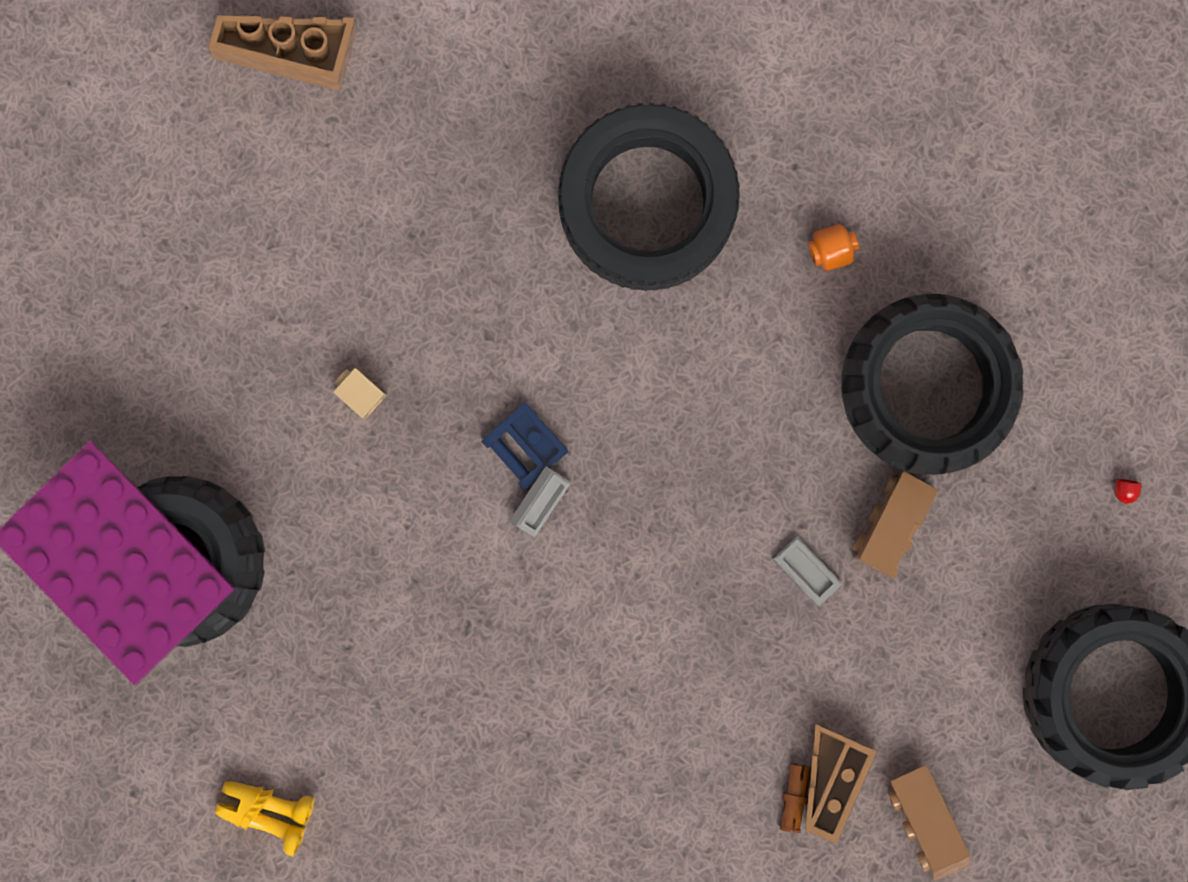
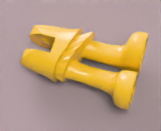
(254, 800)

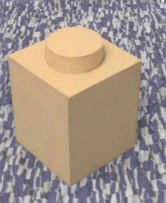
(358, 392)

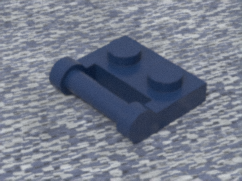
(532, 437)

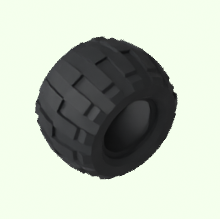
(231, 539)

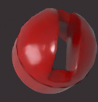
(1127, 492)

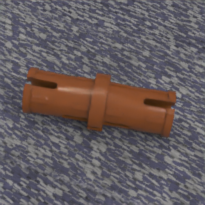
(795, 798)

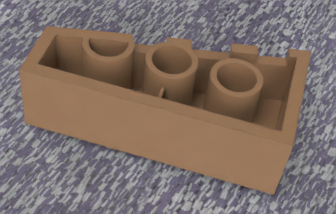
(288, 47)

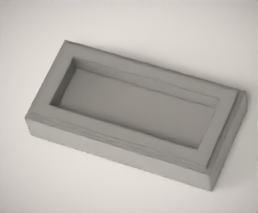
(540, 501)
(807, 571)

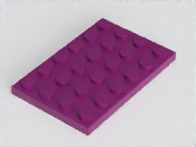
(113, 563)

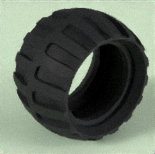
(1000, 384)

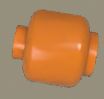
(833, 247)

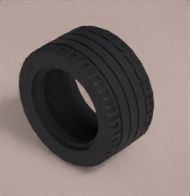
(662, 129)

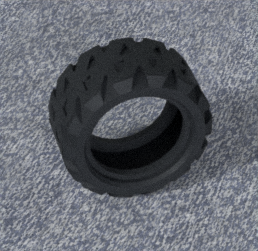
(1048, 694)

